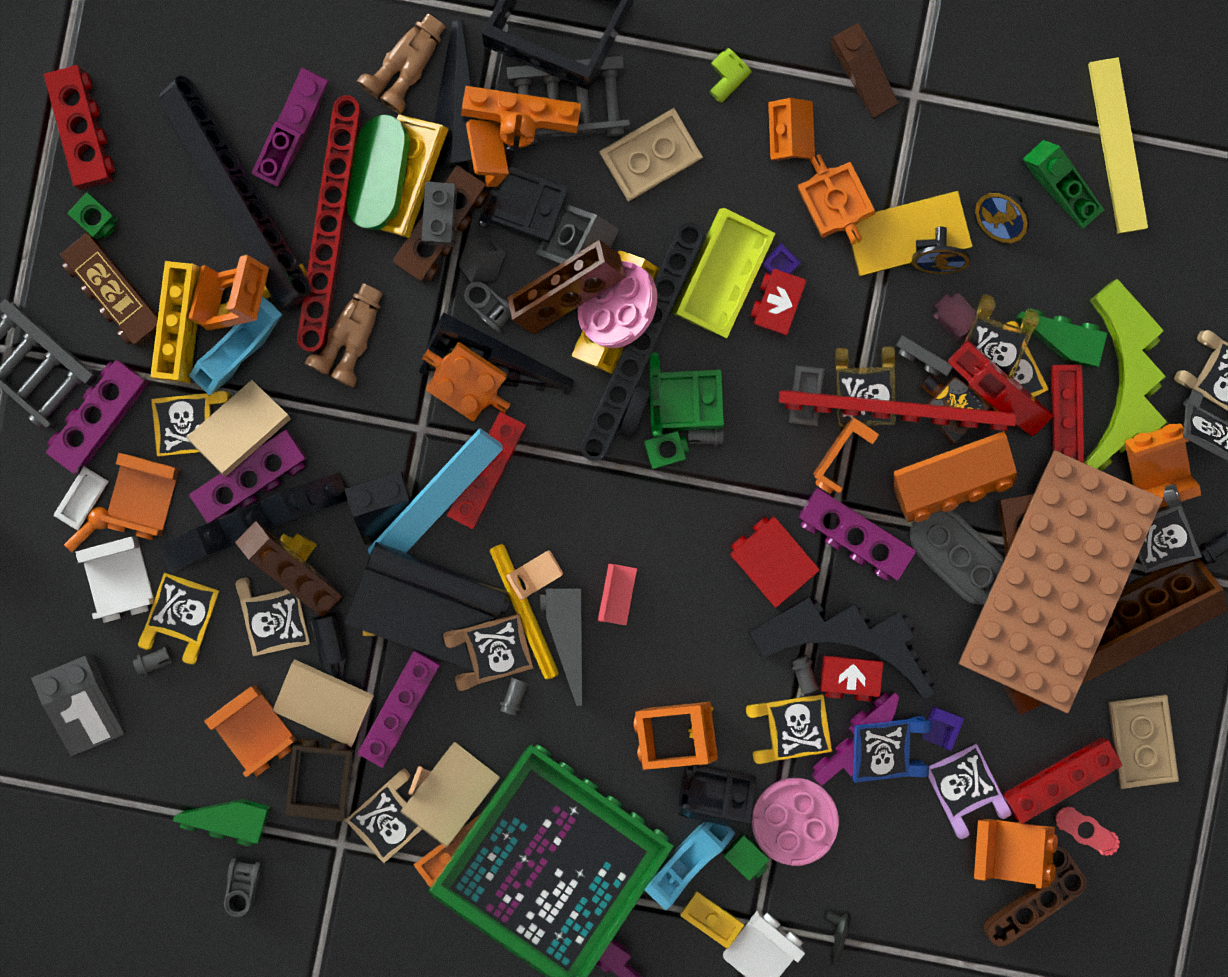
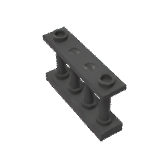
(524, 76)
(56, 355)

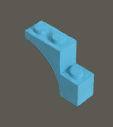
(237, 345)

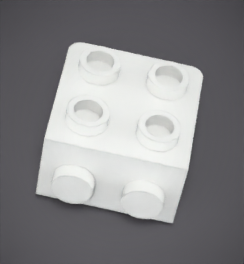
(763, 948)

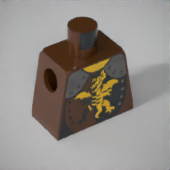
(953, 394)

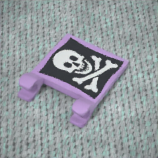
(964, 785)

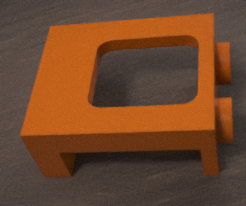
(245, 297)

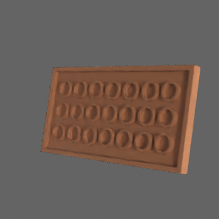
(1060, 581)

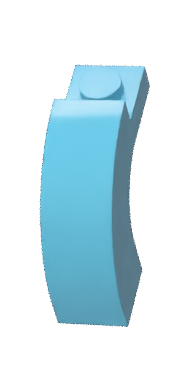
(687, 861)

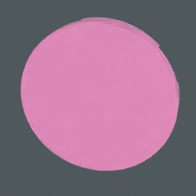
(620, 311)
(795, 821)

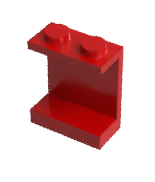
(773, 560)

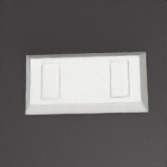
(81, 498)

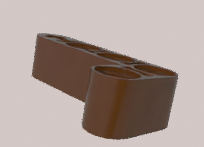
(1031, 900)

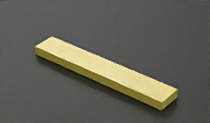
(1118, 145)

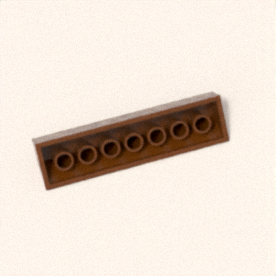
(1148, 616)

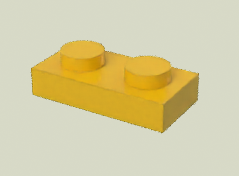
(712, 919)

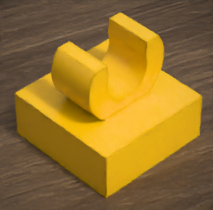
(299, 544)

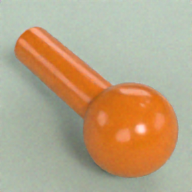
(88, 528)

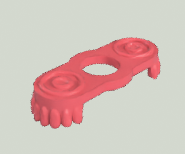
(1101, 840)

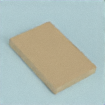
(651, 155)
(238, 428)
(323, 703)
(1143, 741)
(450, 794)

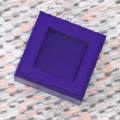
(781, 260)

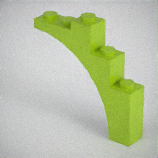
(1131, 333)

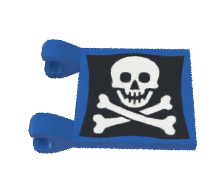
(884, 750)

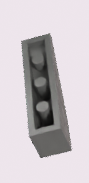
(564, 619)

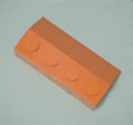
(955, 477)

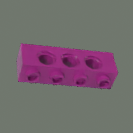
(130, 388)
(208, 495)
(897, 554)
(399, 708)

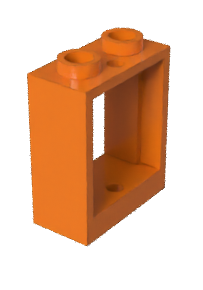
(702, 733)

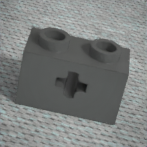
(439, 214)

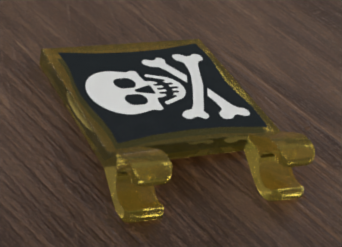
(999, 340)
(866, 383)

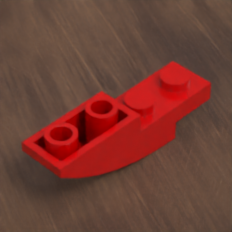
(999, 388)

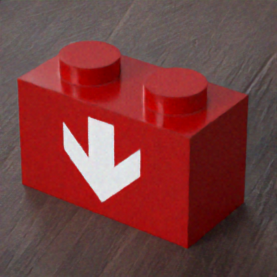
(778, 302)
(850, 676)

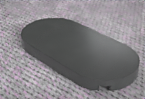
(957, 554)

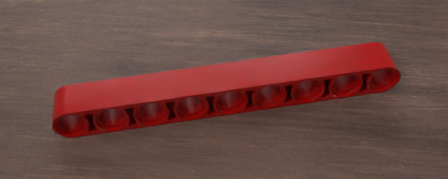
(325, 211)

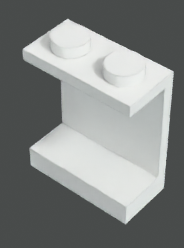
(117, 578)

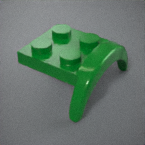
(684, 399)

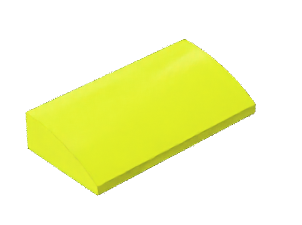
(723, 273)

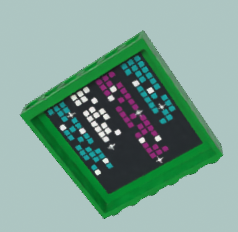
(551, 867)

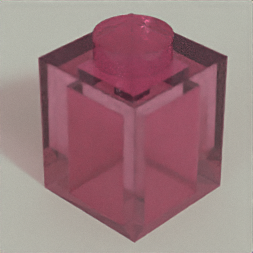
(955, 315)

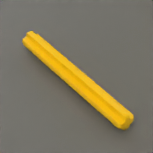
(526, 614)

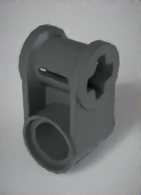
(490, 307)
(242, 885)

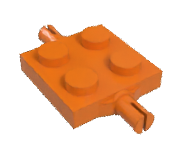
(836, 199)
(466, 381)

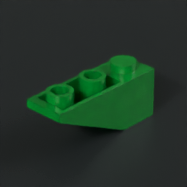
(1063, 182)
(1071, 342)
(236, 819)

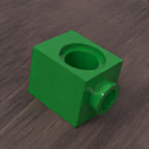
(84, 208)
(656, 459)
(746, 857)

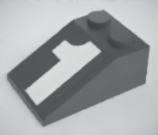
(79, 704)

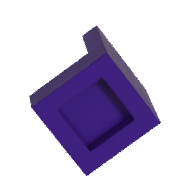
(944, 728)

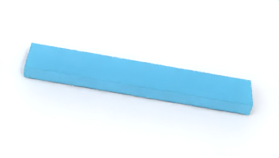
(440, 492)

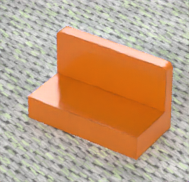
(791, 129)
(487, 151)

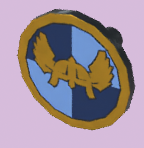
(1002, 216)
(937, 257)

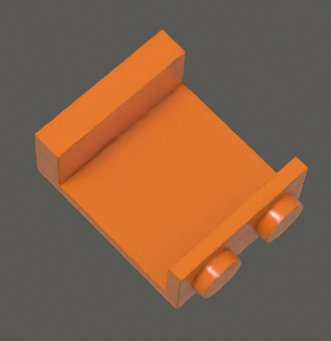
(852, 425)
(1160, 461)
(141, 496)
(252, 730)
(1015, 852)

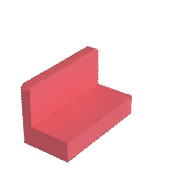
(617, 594)

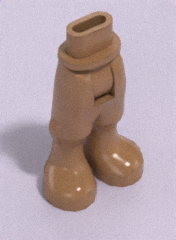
(409, 59)
(352, 331)

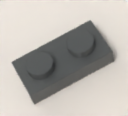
(912, 350)

